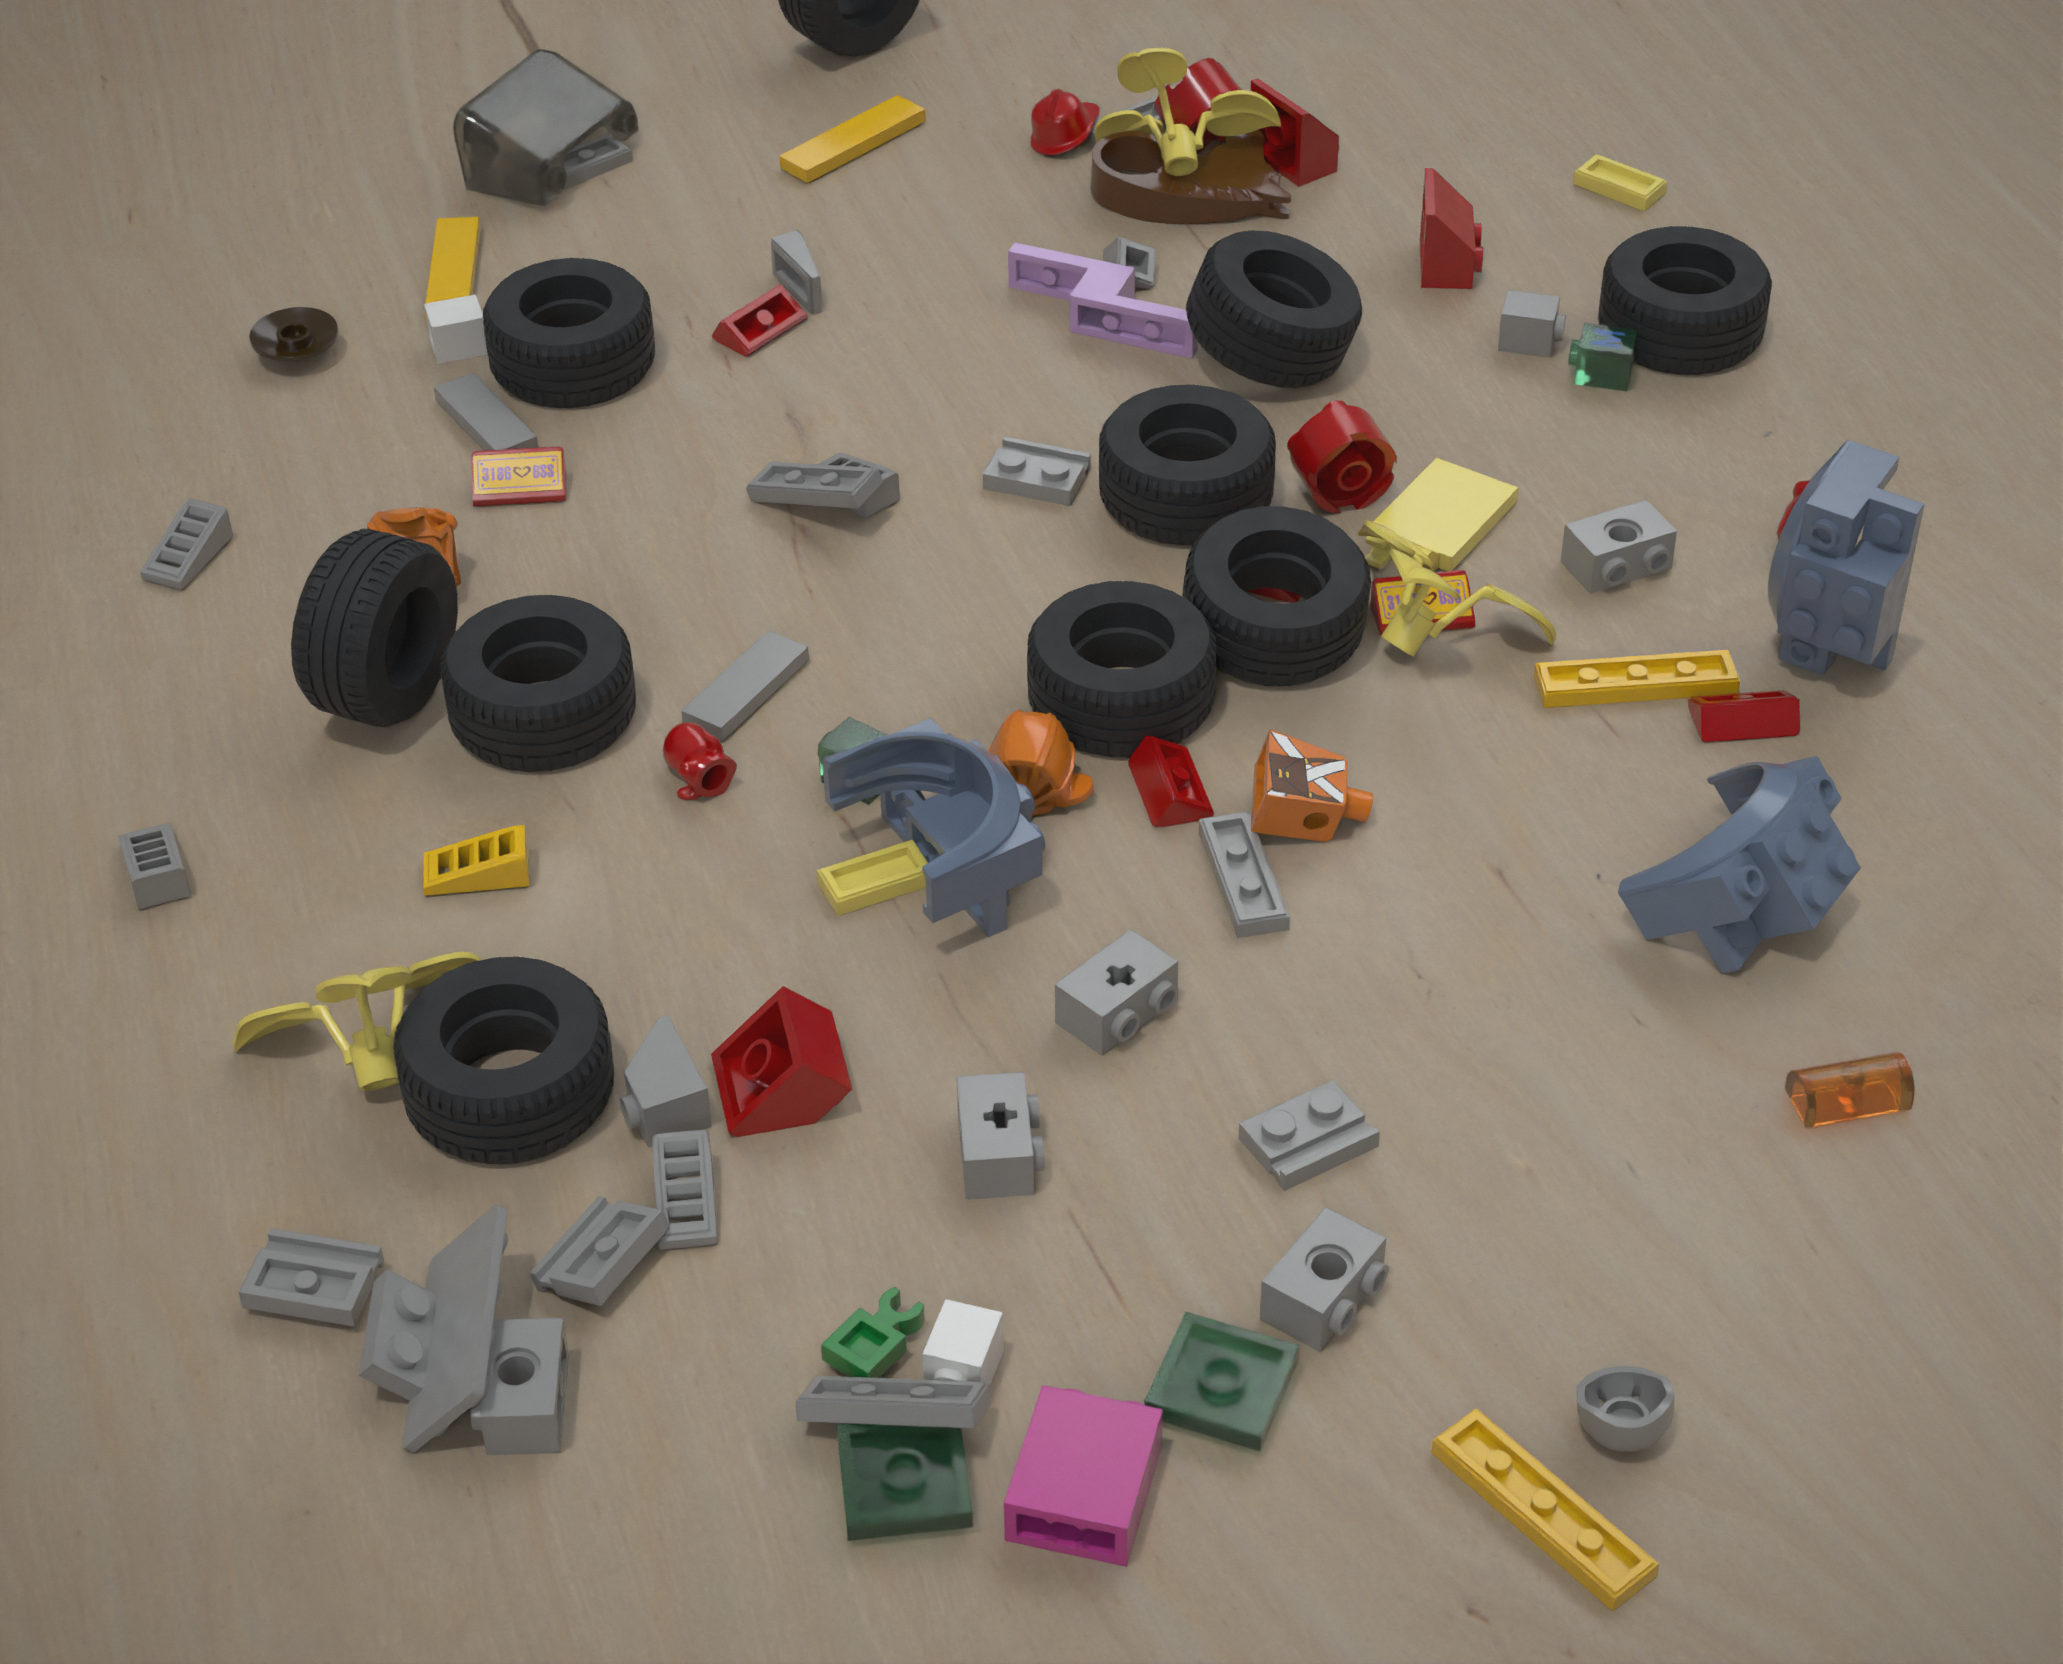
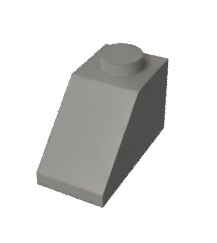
(664, 1086)

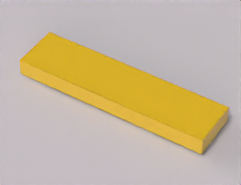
(852, 138)
(453, 258)
(1635, 678)
(1545, 1509)

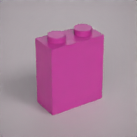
(1083, 1475)

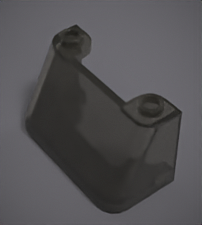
(530, 119)

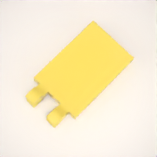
(1443, 514)

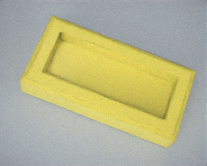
(1620, 182)
(873, 877)

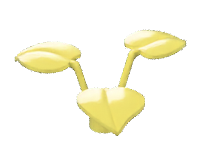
(1230, 112)
(1412, 618)
(372, 1047)

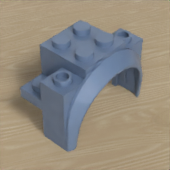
(1824, 587)
(971, 833)
(1759, 872)

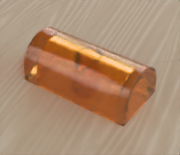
(1851, 1089)

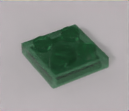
(1223, 1380)
(903, 1480)

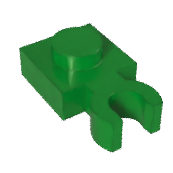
(873, 1343)

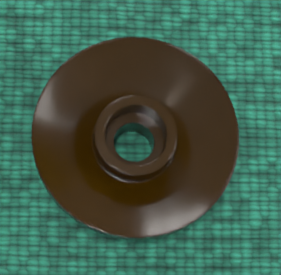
(293, 334)

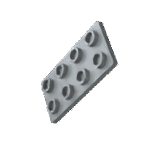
(438, 1338)

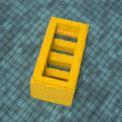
(493, 859)

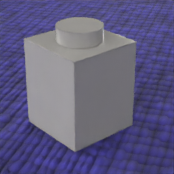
(1530, 323)

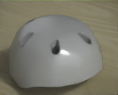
(1622, 1420)

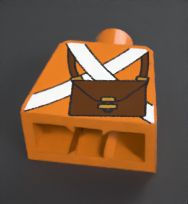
(1303, 790)

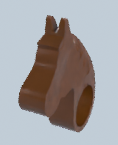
(1224, 187)

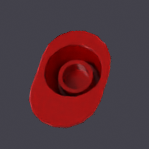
(1061, 122)

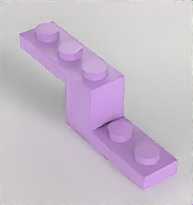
(1101, 299)

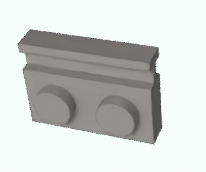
(1037, 471)
(1308, 1135)
(599, 1250)
(311, 1277)

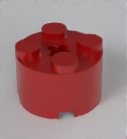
(1194, 95)
(1342, 457)

